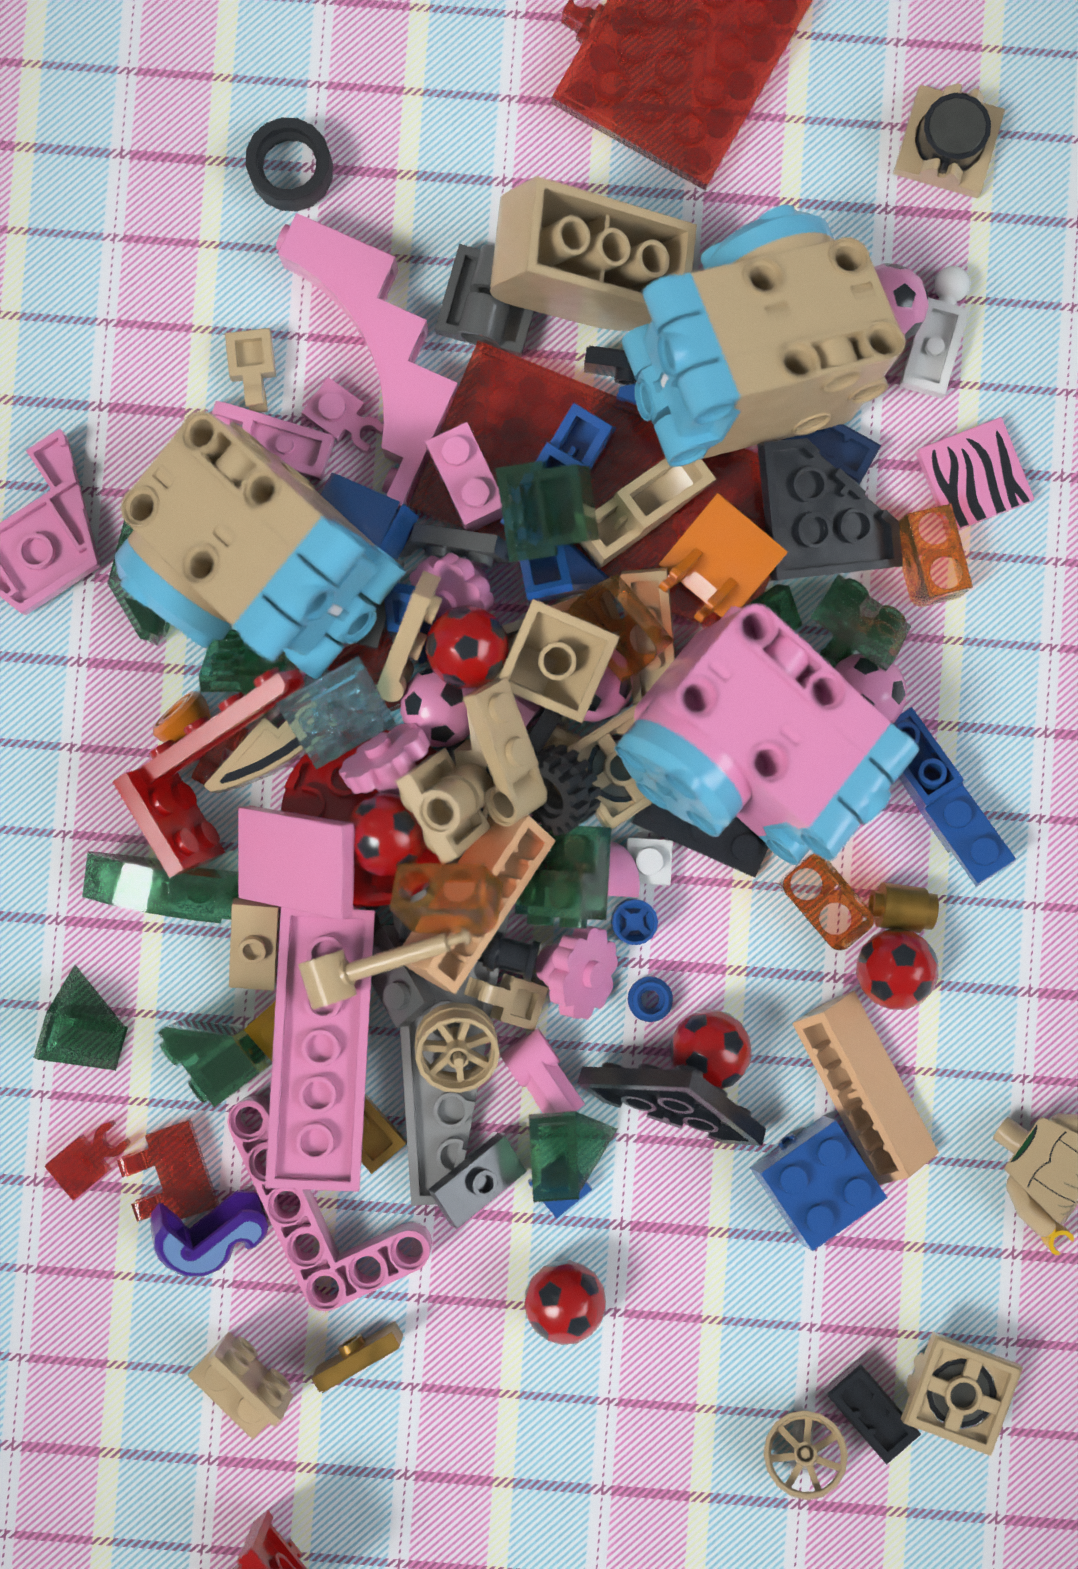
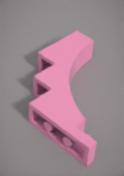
(359, 282)

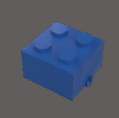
(818, 1182)

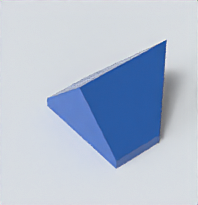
(559, 575)

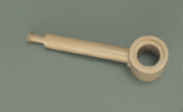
(333, 977)

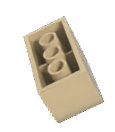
(584, 254)

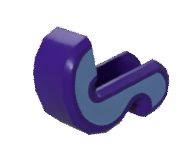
(212, 1239)

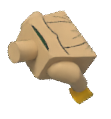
(1043, 1173)

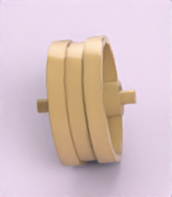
(456, 1047)
(805, 1454)

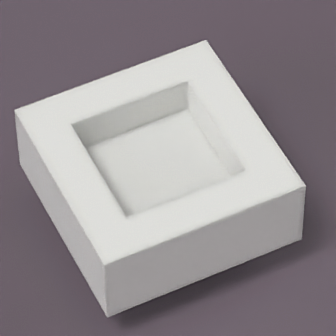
(652, 859)

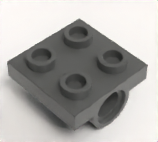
(471, 311)

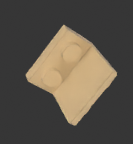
(242, 1385)

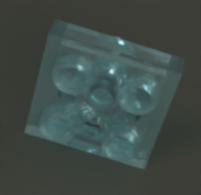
(330, 706)

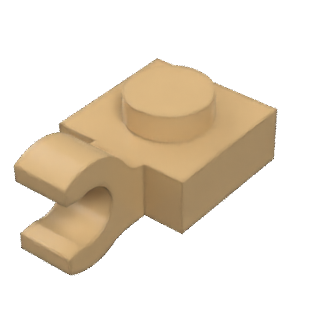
(250, 360)
(513, 1001)

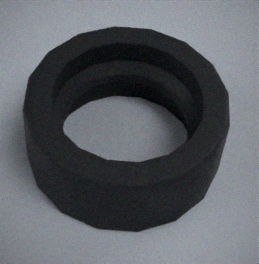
(278, 132)

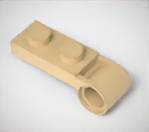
(508, 753)

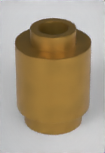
(903, 907)

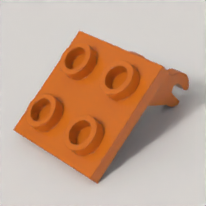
(721, 558)

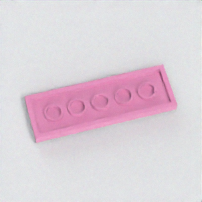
(318, 1060)

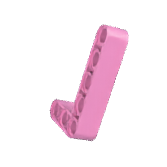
(310, 1220)

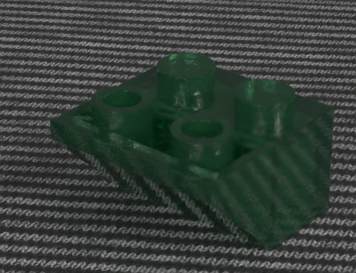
(214, 1056)

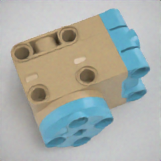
(764, 340)
(248, 546)

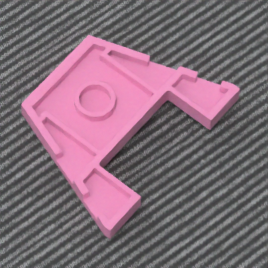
(50, 539)

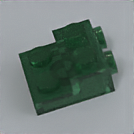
(570, 880)

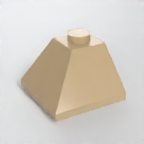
(558, 660)

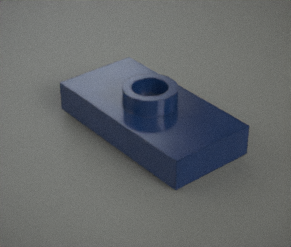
(844, 449)

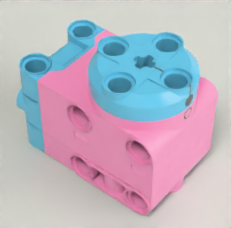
(766, 735)

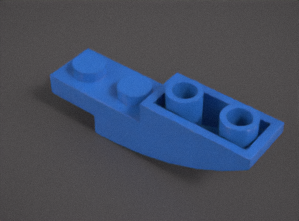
(949, 807)

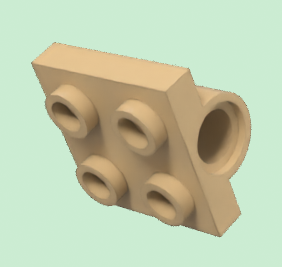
(447, 803)

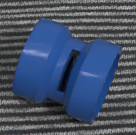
(639, 925)

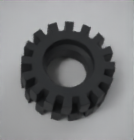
(574, 785)

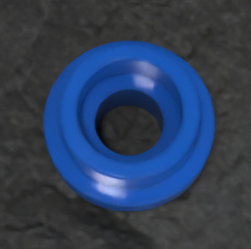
(654, 1013)

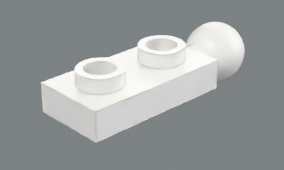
(939, 337)

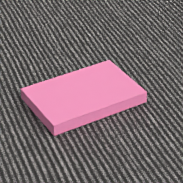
(296, 861)

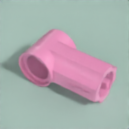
(537, 1068)

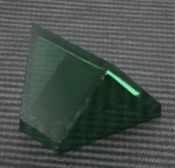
(80, 1027)
(564, 1153)

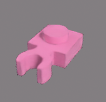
(338, 413)

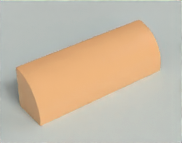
(513, 857)
(866, 1089)

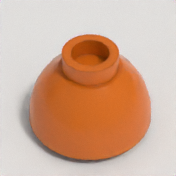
(180, 715)

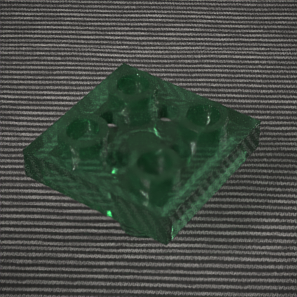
(859, 624)
(234, 665)

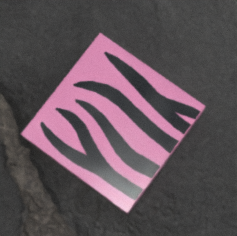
(976, 473)

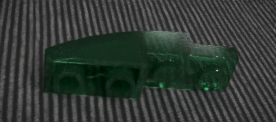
(145, 887)

